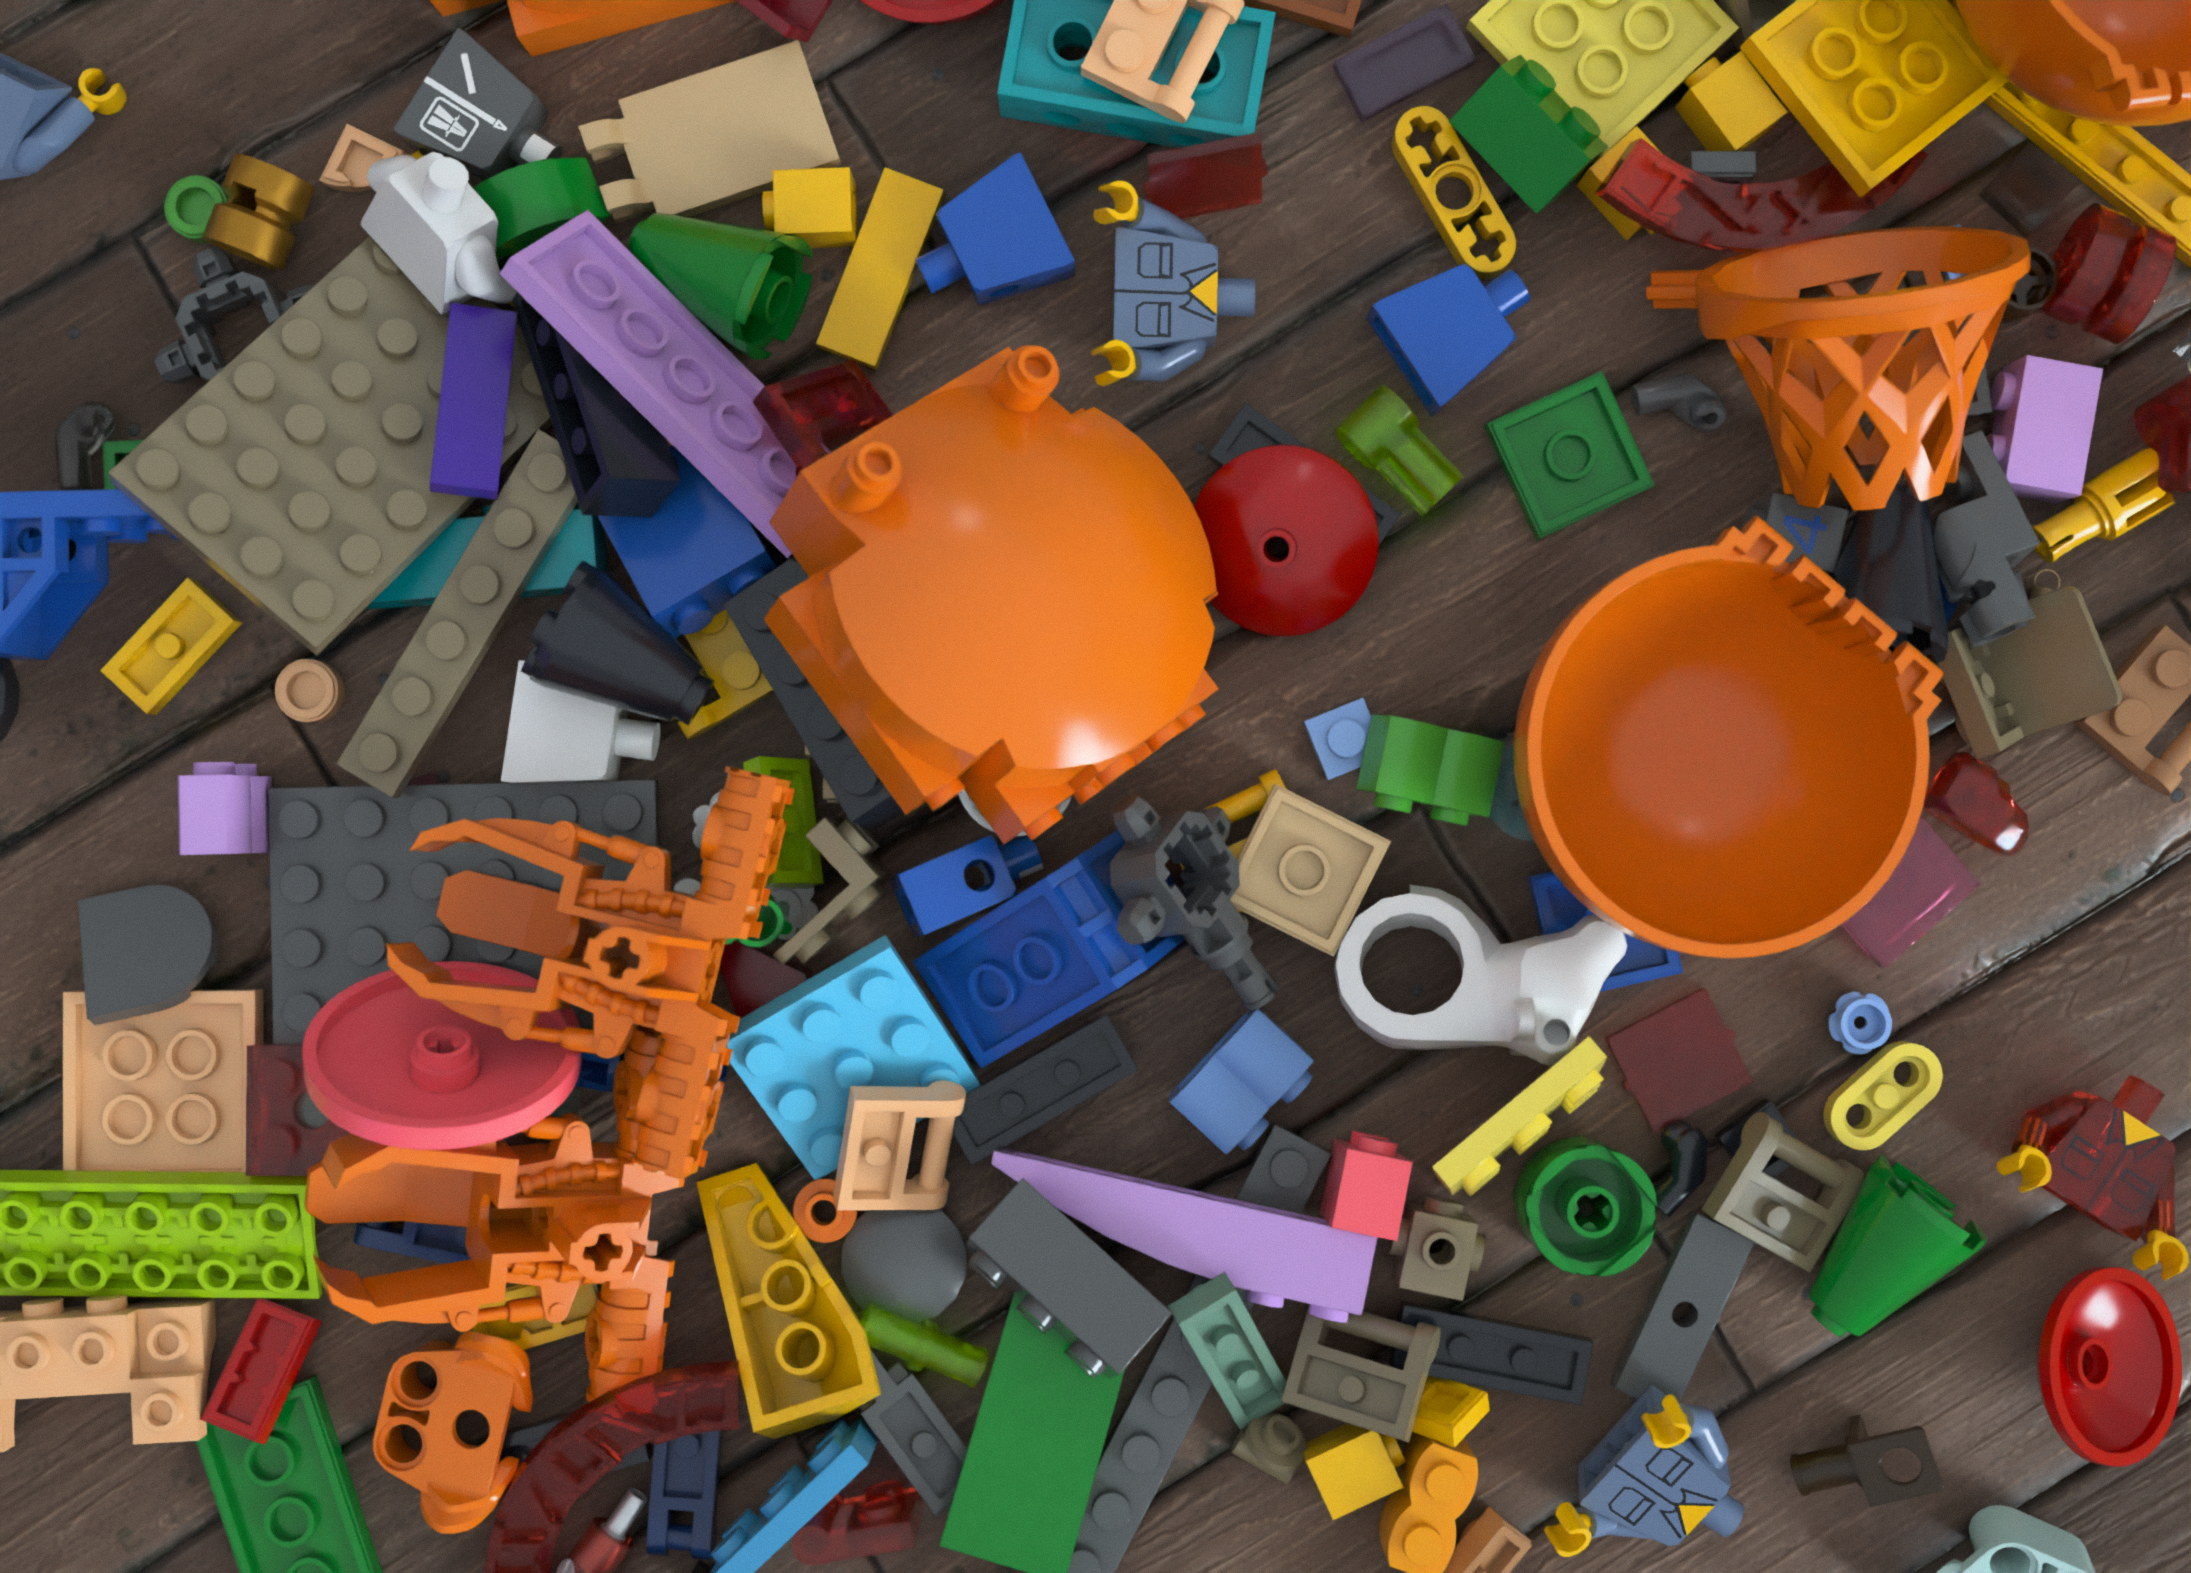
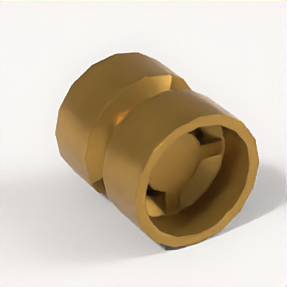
(258, 212)

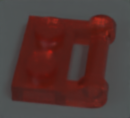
(820, 409)
(861, 1525)

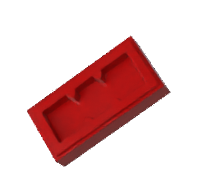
(261, 1370)

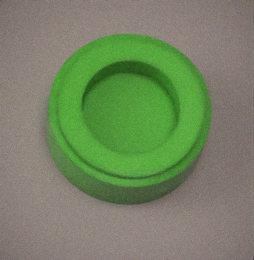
(191, 204)

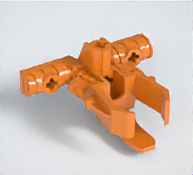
(618, 949)
(530, 1217)

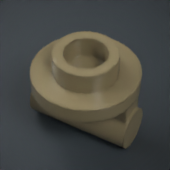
(1272, 1445)

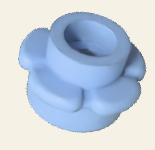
(1876, 1027)

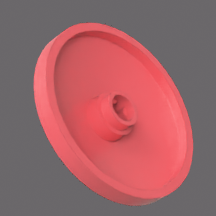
(427, 1075)

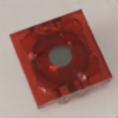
(282, 1121)

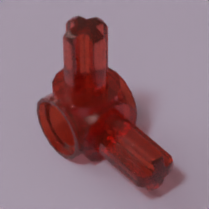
(2166, 428)

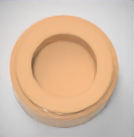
(309, 691)

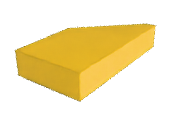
(1449, 1410)

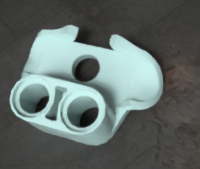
(2031, 1543)

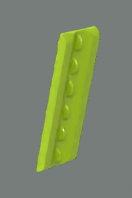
(156, 1235)

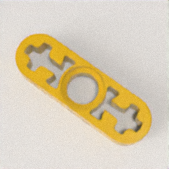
(1416, 160)

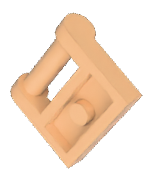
(1136, 40)
(879, 1145)

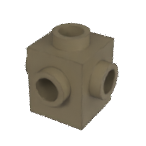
(1446, 1267)

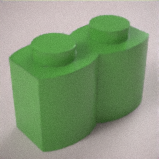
(1430, 767)

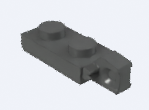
(915, 1435)

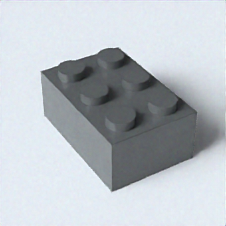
(1065, 1282)

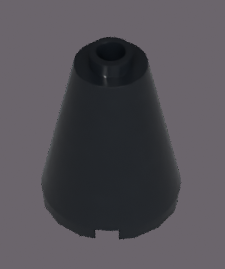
(1895, 572)

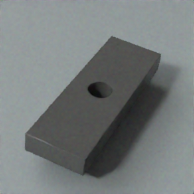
(1697, 1272)

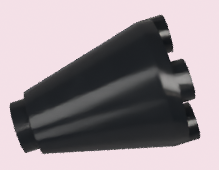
(614, 652)

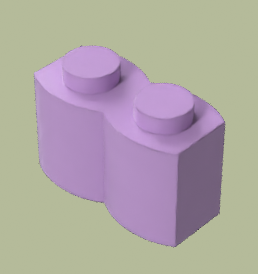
(223, 809)

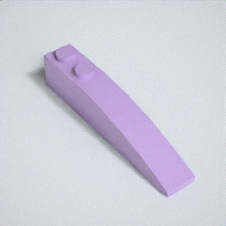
(1256, 1245)

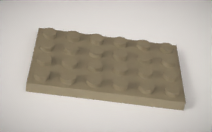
(317, 449)

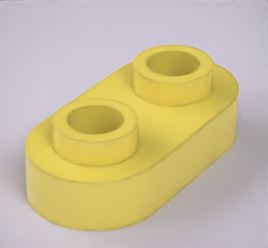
(1883, 1100)

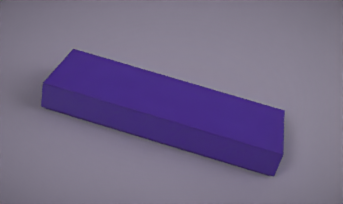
(473, 401)

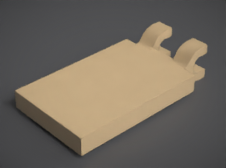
(714, 136)

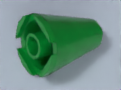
(728, 276)
(1888, 1249)

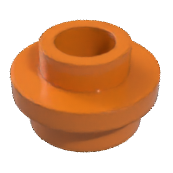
(812, 1227)

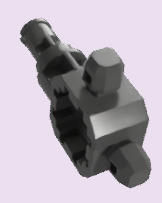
(221, 291)
(1210, 879)

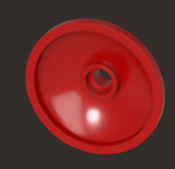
(1319, 514)
(2109, 1366)

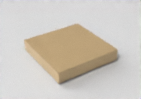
(1306, 869)

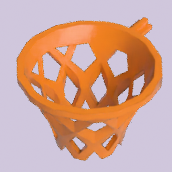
(1858, 349)

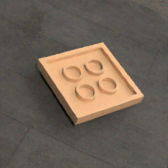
(160, 1084)

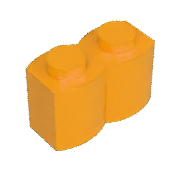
(1419, 1519)

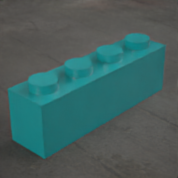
(420, 583)

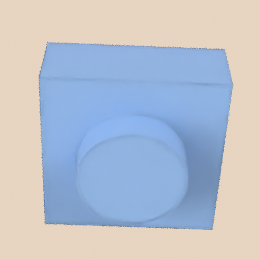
(1339, 737)

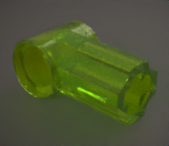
(1387, 438)

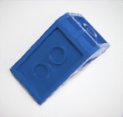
(39, 585)
(1039, 956)

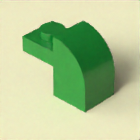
(539, 199)

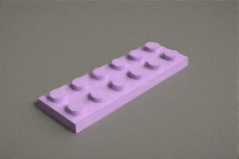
(658, 361)

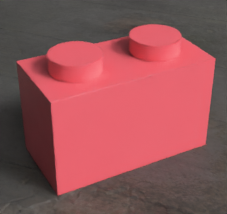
(1365, 1186)

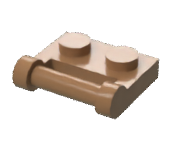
(2153, 688)

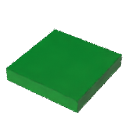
(1569, 455)

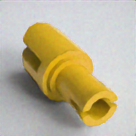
(2107, 507)

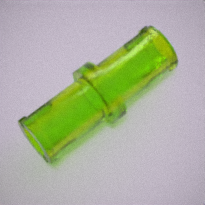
(924, 1345)

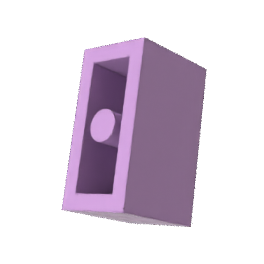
(2044, 425)

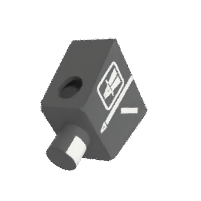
(476, 113)

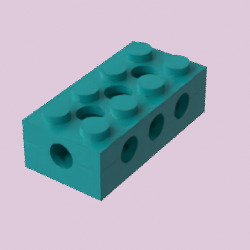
(1050, 90)

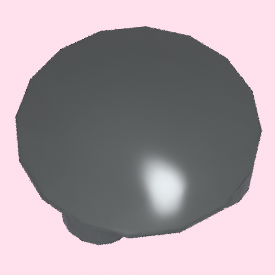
(904, 1262)

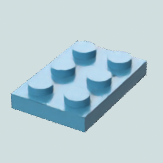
(795, 1498)

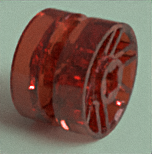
(2109, 273)

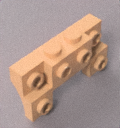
(112, 1347)

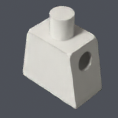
(570, 737)

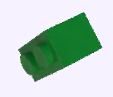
(1529, 132)

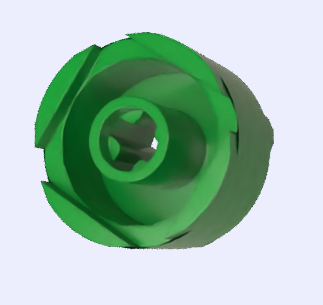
(1619, 1193)

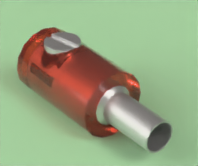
(605, 1540)

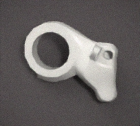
(1510, 994)

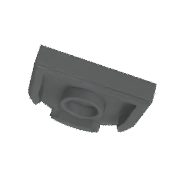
(143, 950)

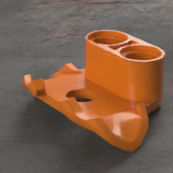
(454, 1479)

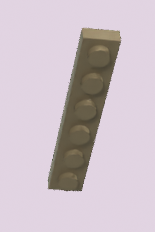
(463, 620)

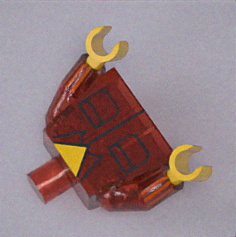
(2105, 1166)

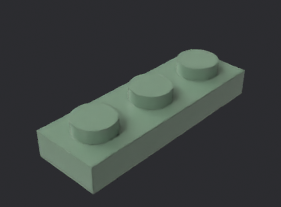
(1230, 1349)

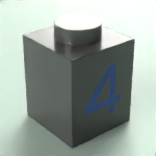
(1810, 530)

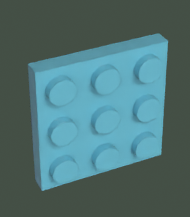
(841, 1030)

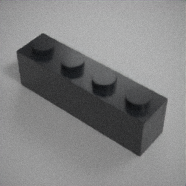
(608, 446)

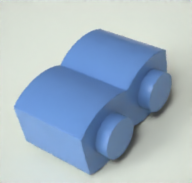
(1242, 1080)

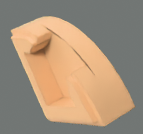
(353, 158)

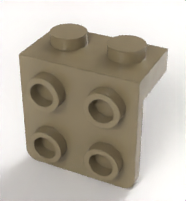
(2030, 678)
(851, 853)

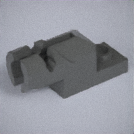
(1981, 544)

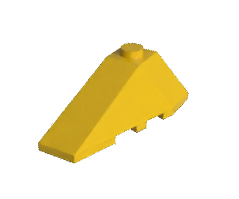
(789, 1324)

